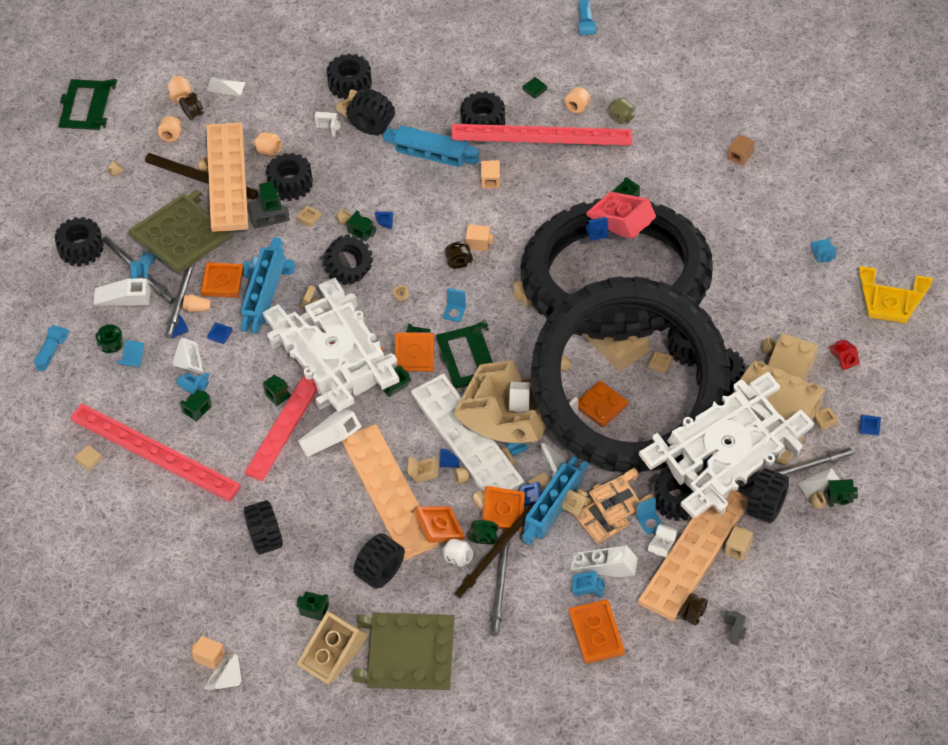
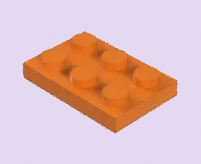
(596, 631)

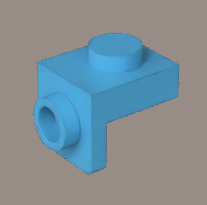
(192, 383)

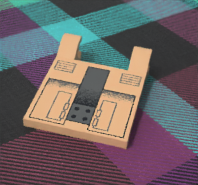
(616, 498)
(596, 525)

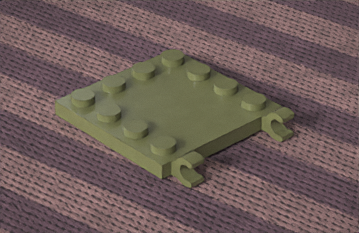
(179, 232)
(408, 651)

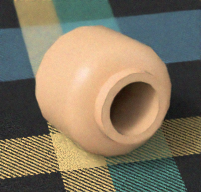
(178, 88)
(577, 100)
(170, 129)
(268, 144)

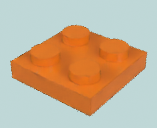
(222, 280)
(415, 351)
(601, 404)
(502, 506)
(439, 523)

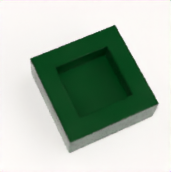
(534, 87)

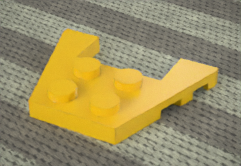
(891, 302)

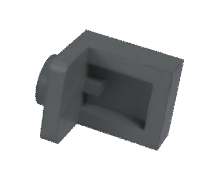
(738, 622)

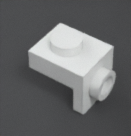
(327, 120)
(663, 540)

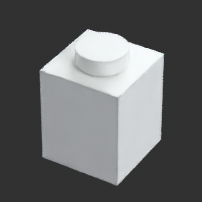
(519, 396)

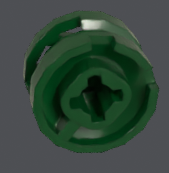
(109, 338)
(484, 532)

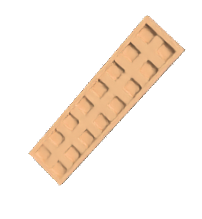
(227, 177)
(387, 489)
(691, 558)

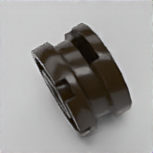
(191, 106)
(458, 255)
(693, 608)

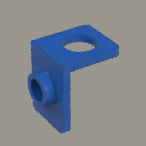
(597, 228)

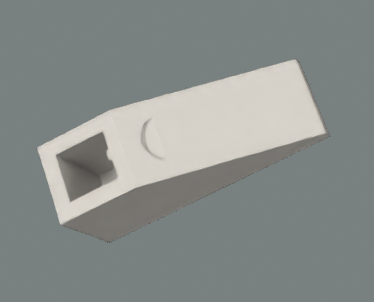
(123, 293)
(329, 432)
(609, 561)

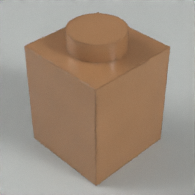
(741, 149)

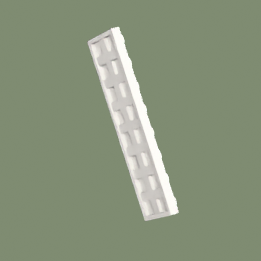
(476, 452)

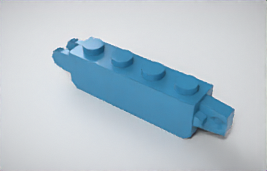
(431, 146)
(262, 285)
(550, 502)

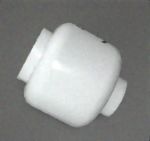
(457, 552)

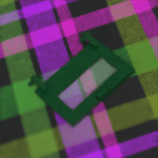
(85, 104)
(464, 352)

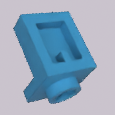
(823, 250)
(588, 583)

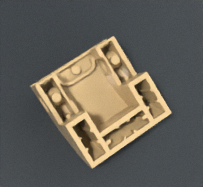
(793, 396)
(486, 406)

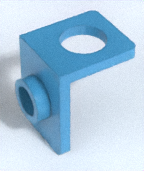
(456, 300)
(132, 354)
(646, 511)

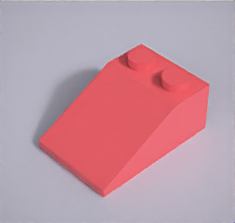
(624, 212)

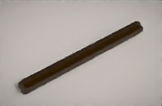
(188, 171)

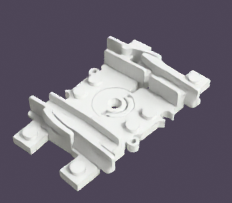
(337, 368)
(755, 436)

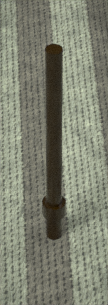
(470, 580)

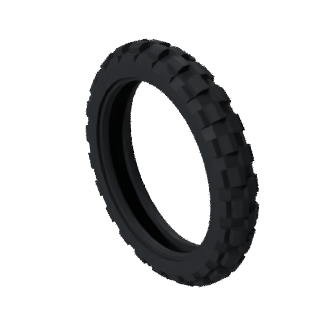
(595, 299)
(620, 322)

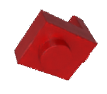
(846, 353)

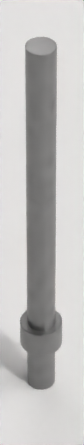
(158, 288)
(173, 320)
(831, 457)
(496, 615)

